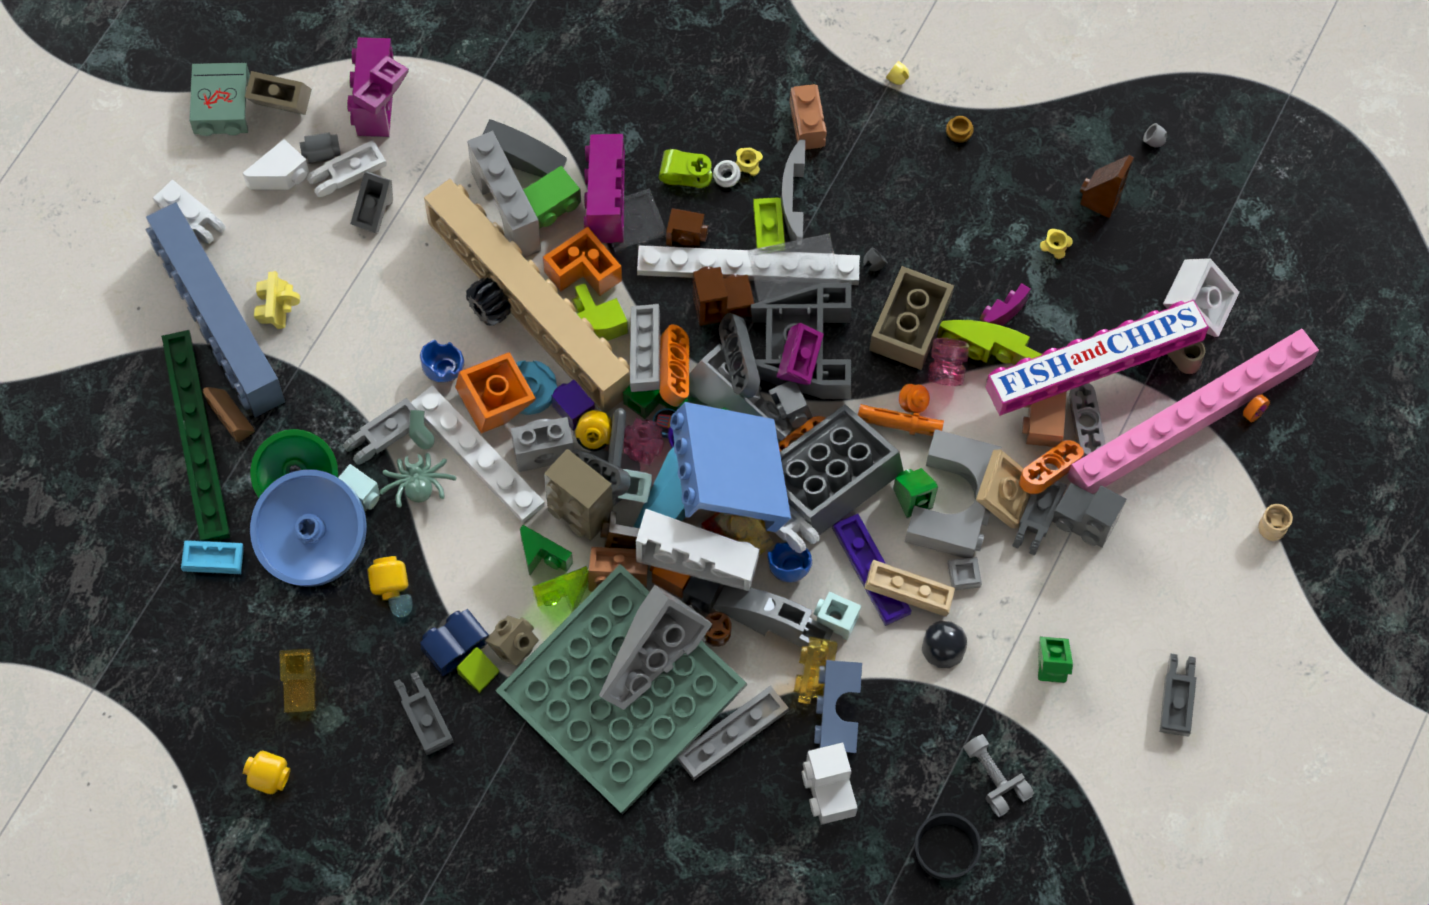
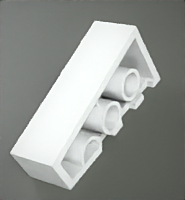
(695, 551)

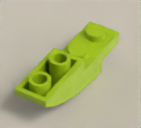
(988, 339)

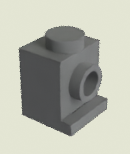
(791, 403)

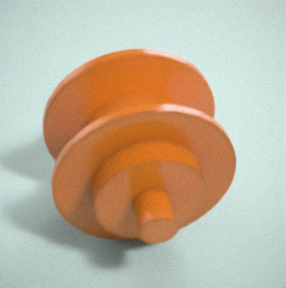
(914, 398)

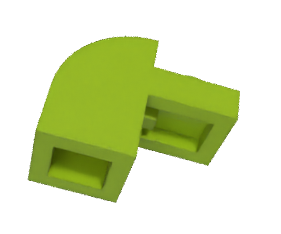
(605, 318)

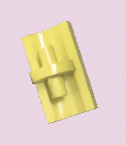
(279, 300)

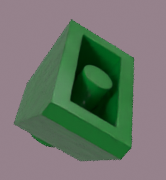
(915, 489)

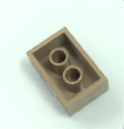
(911, 317)
(578, 495)

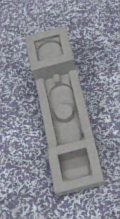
(794, 168)

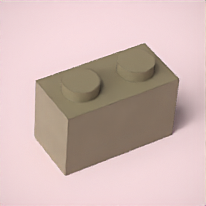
(278, 93)

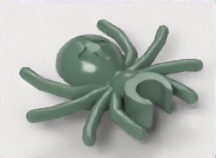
(417, 479)

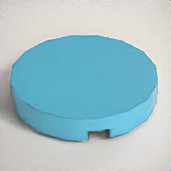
(541, 382)

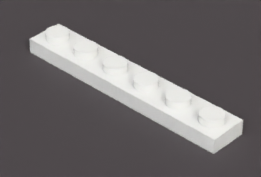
(478, 455)

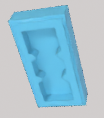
(212, 557)

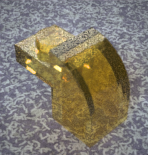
(299, 680)

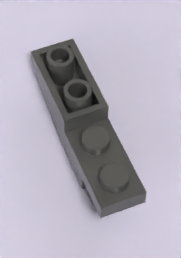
(771, 612)

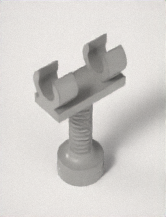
(978, 748)

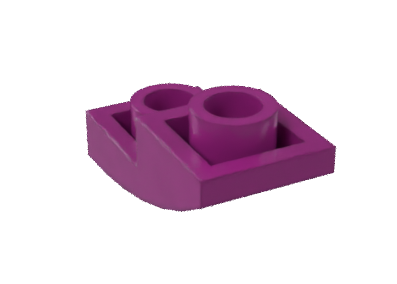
(1004, 311)

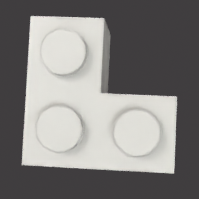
(828, 776)

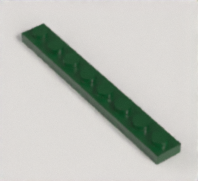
(195, 437)

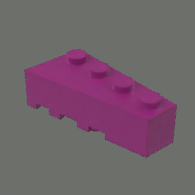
(605, 187)

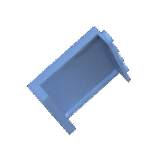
(730, 464)

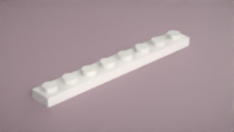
(684, 261)

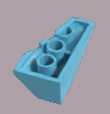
(665, 492)

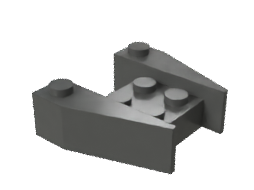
(812, 308)

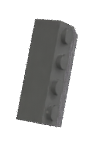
(837, 468)

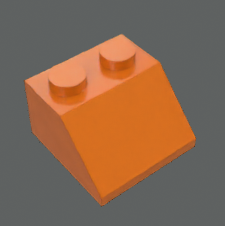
(494, 392)

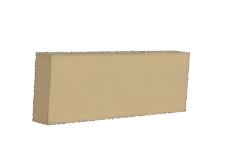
(909, 588)

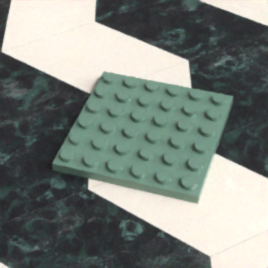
(607, 745)

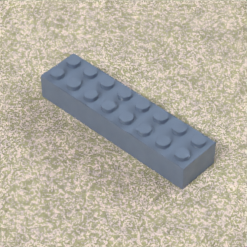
(214, 310)

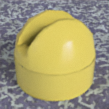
(898, 74)

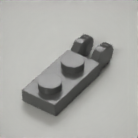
(1039, 515)
(1178, 698)
(424, 716)

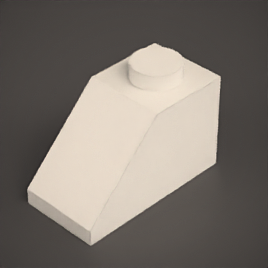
(277, 169)

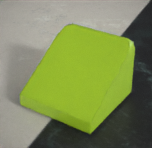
(477, 669)

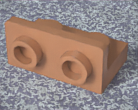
(605, 560)

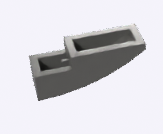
(525, 151)

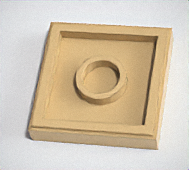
(1001, 489)

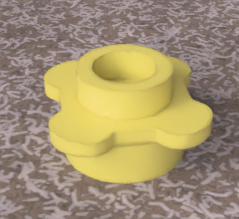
(751, 155)
(1056, 236)

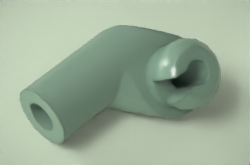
(418, 432)

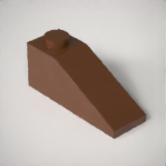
(1106, 186)

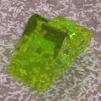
(569, 585)

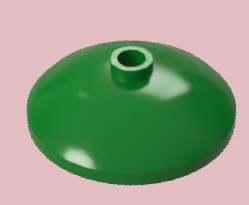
(288, 449)

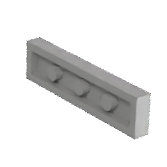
(645, 348)
(732, 732)

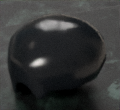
(944, 644)

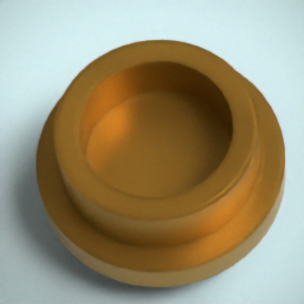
(959, 129)

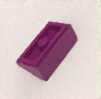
(800, 354)

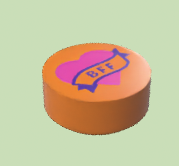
(1256, 408)

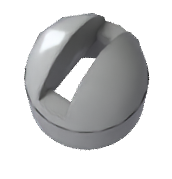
(1155, 136)

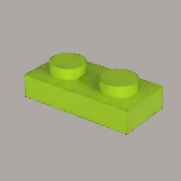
(768, 222)

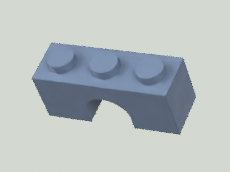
(838, 679)

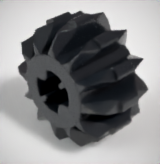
(488, 301)

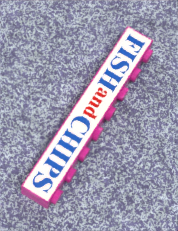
(1096, 356)

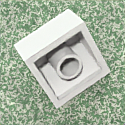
(1208, 287)

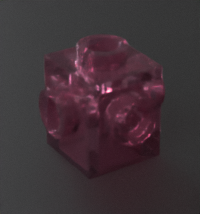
(643, 441)

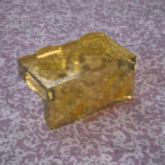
(745, 530)
(813, 657)

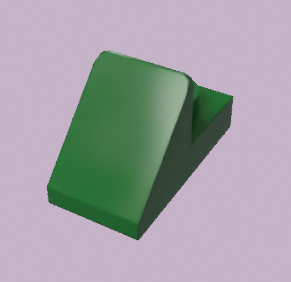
(539, 547)
(1054, 659)

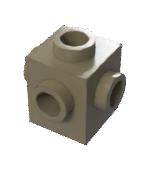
(512, 639)

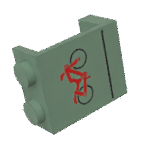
(219, 98)

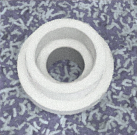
(723, 167)

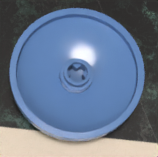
(308, 528)

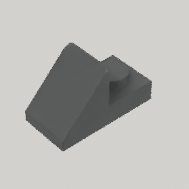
(371, 202)

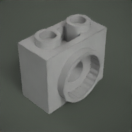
(541, 442)

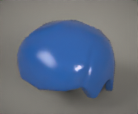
(441, 361)
(788, 564)

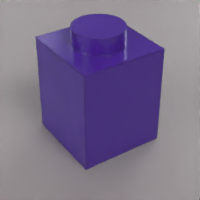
(571, 402)

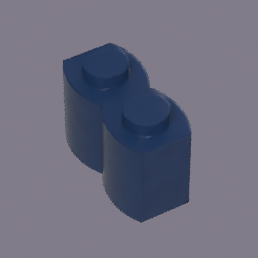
(453, 641)

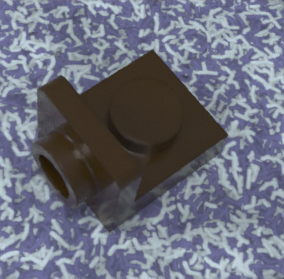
(618, 535)

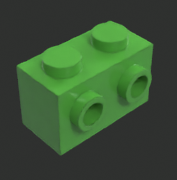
(553, 196)

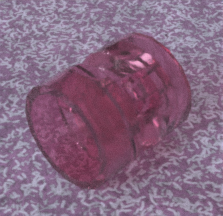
(948, 366)

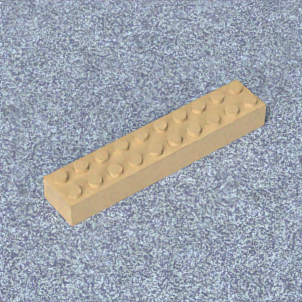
(532, 299)

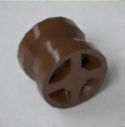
(720, 623)

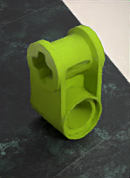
(684, 168)

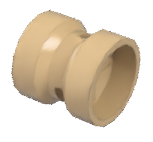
(1279, 517)

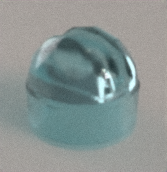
(401, 605)

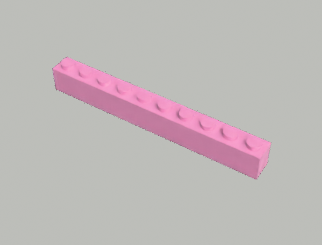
(1193, 413)

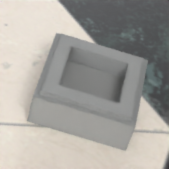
(964, 573)

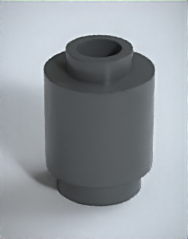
(320, 147)

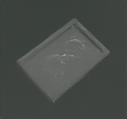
(793, 266)

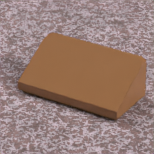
(228, 413)

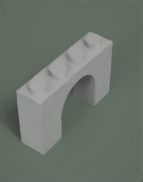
(496, 176)
(957, 532)

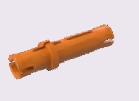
(893, 419)

